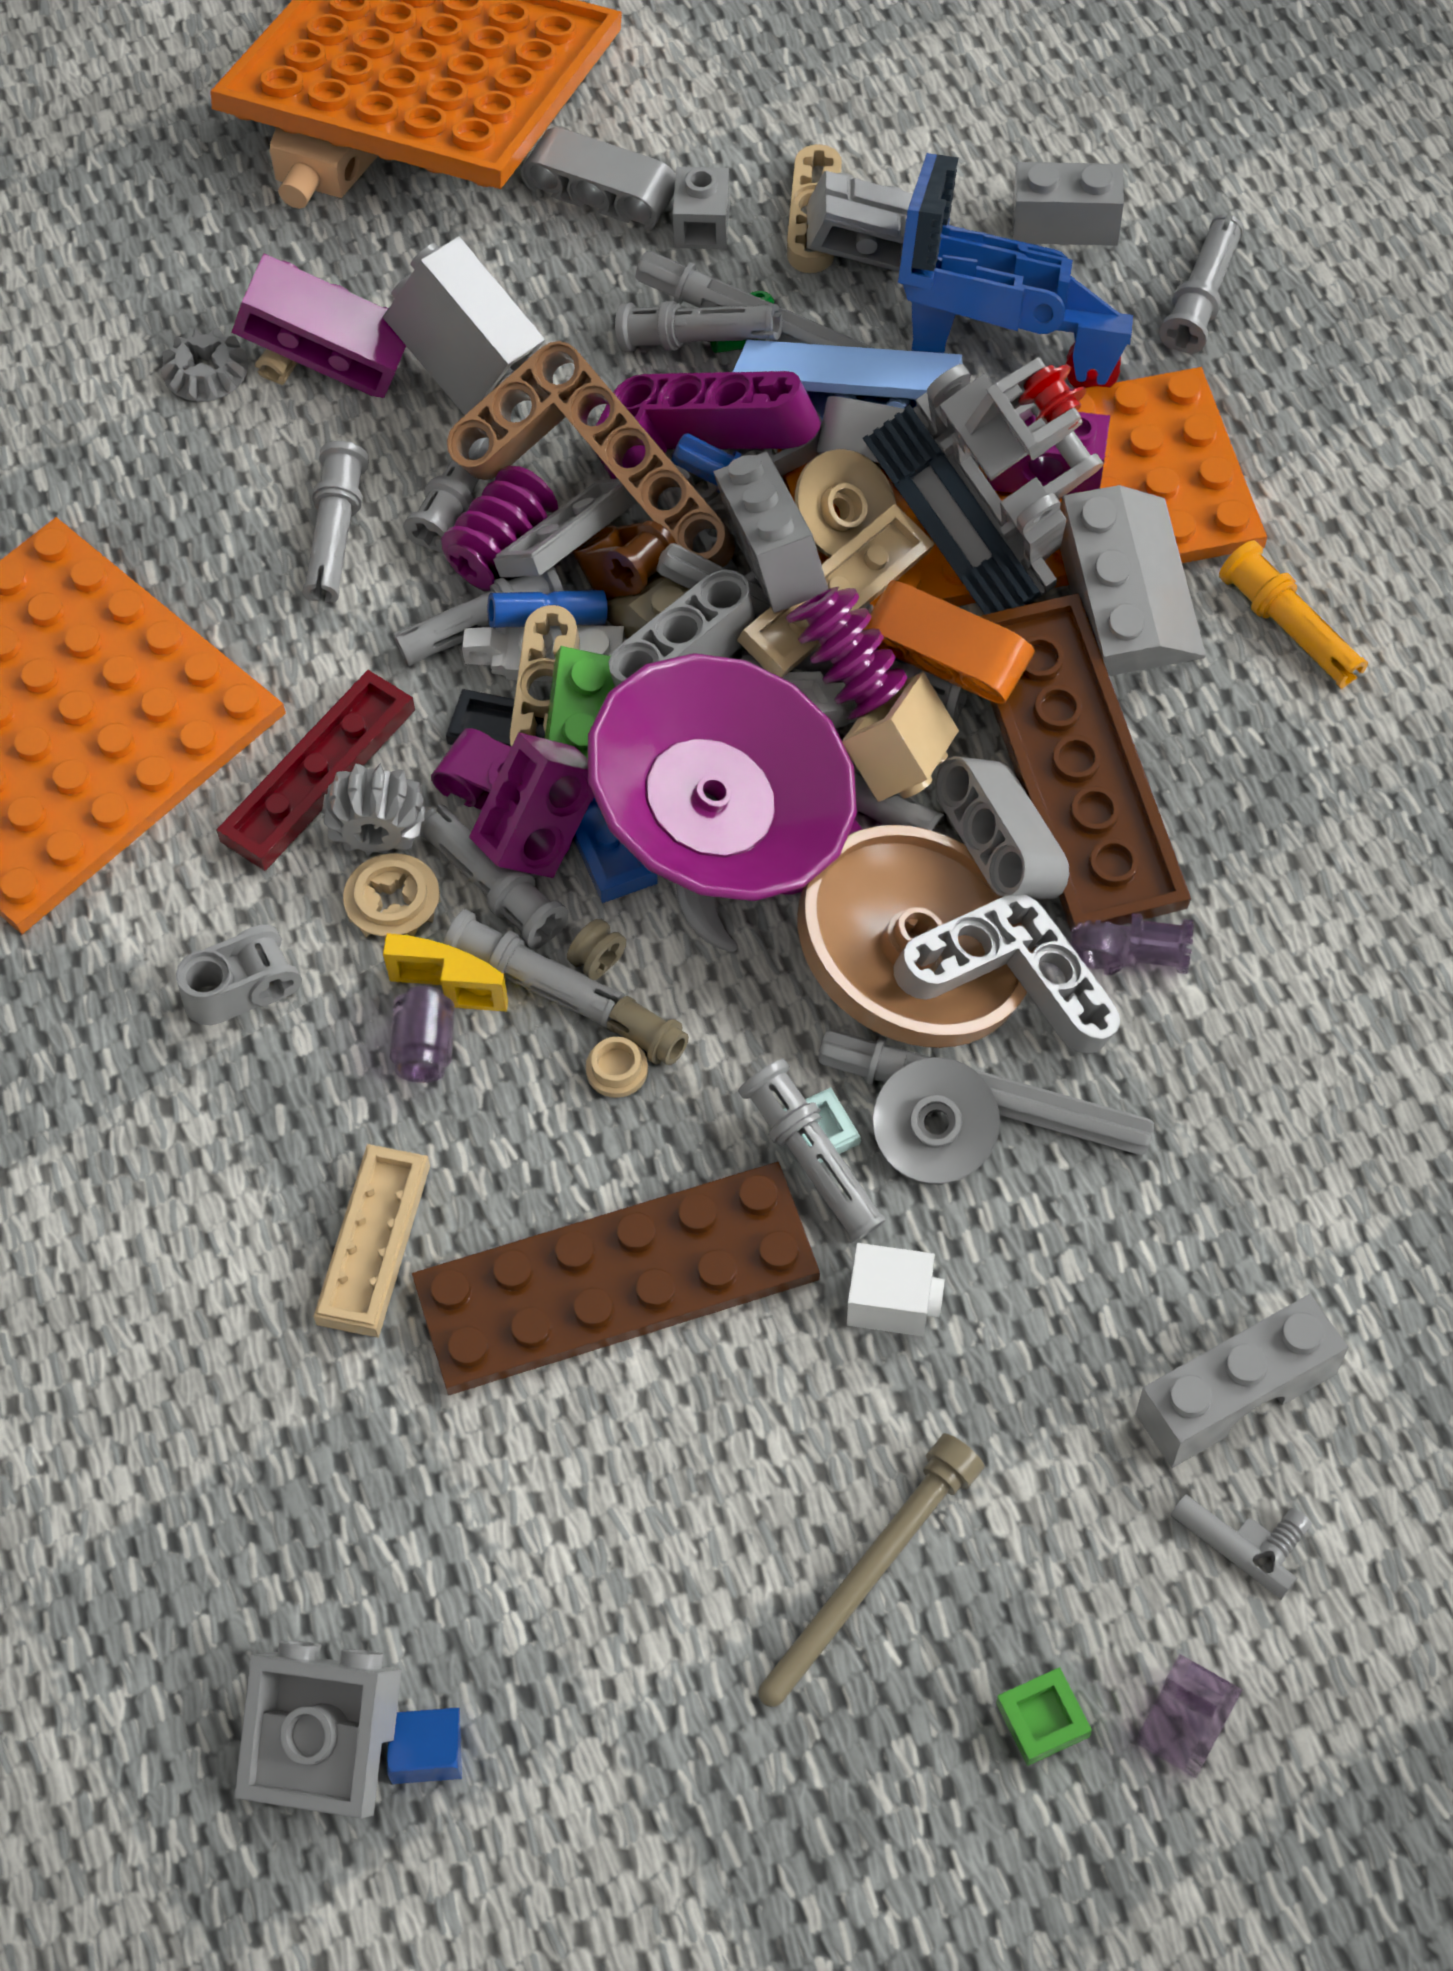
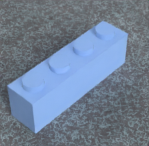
(850, 372)

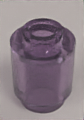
(422, 1034)

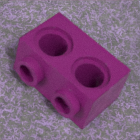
(534, 806)

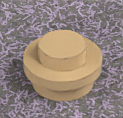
(616, 1067)

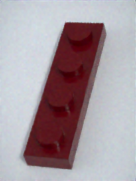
(296, 787)

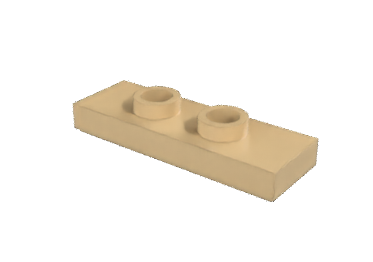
(372, 1241)

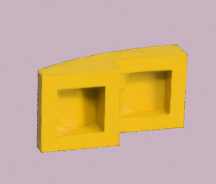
(463, 976)

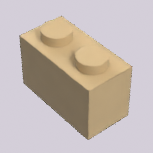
(902, 740)

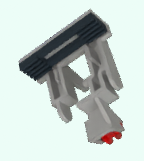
(931, 456)

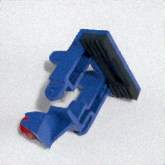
(999, 283)

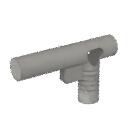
(1249, 1542)

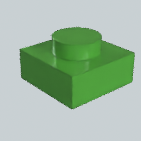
(1043, 1716)

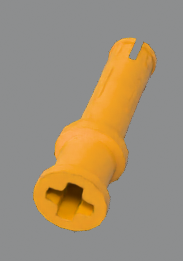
(1276, 597)

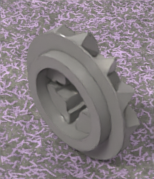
(203, 381)

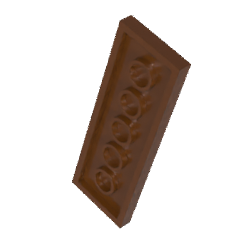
(1085, 771)
(614, 1277)

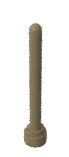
(948, 1469)

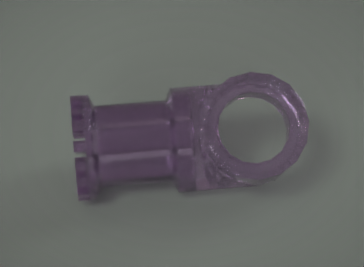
(1121, 946)

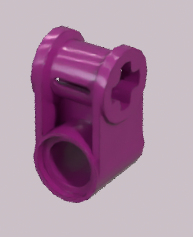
(470, 767)

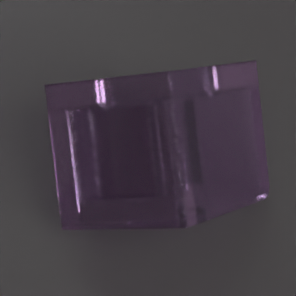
(1188, 1715)

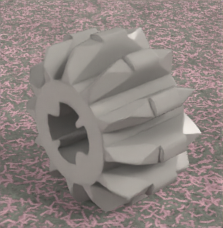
(373, 810)

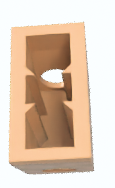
(314, 165)

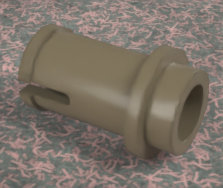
(658, 1037)

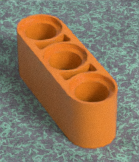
(950, 642)

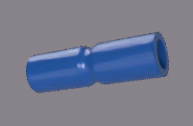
(514, 608)

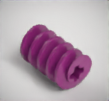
(495, 521)
(849, 649)

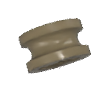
(596, 948)

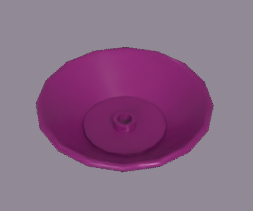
(746, 741)

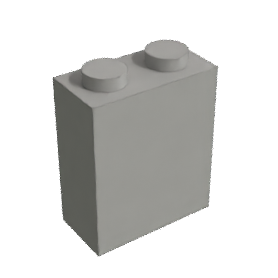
(460, 323)

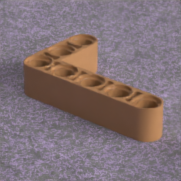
(609, 440)

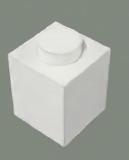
(893, 1290)

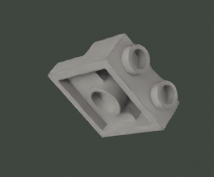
(316, 1728)

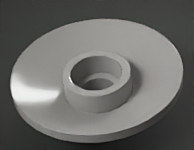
(932, 1087)

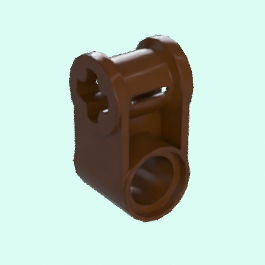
(623, 557)

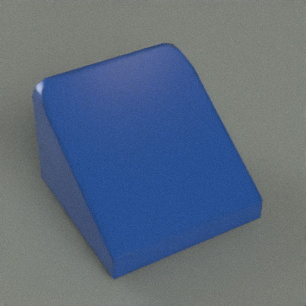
(425, 1746)

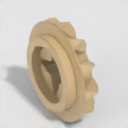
(386, 875)

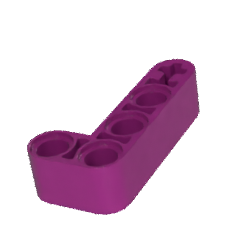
(718, 408)

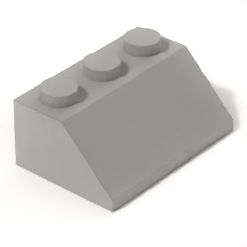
(1129, 578)

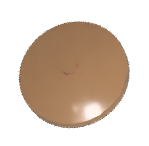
(866, 910)

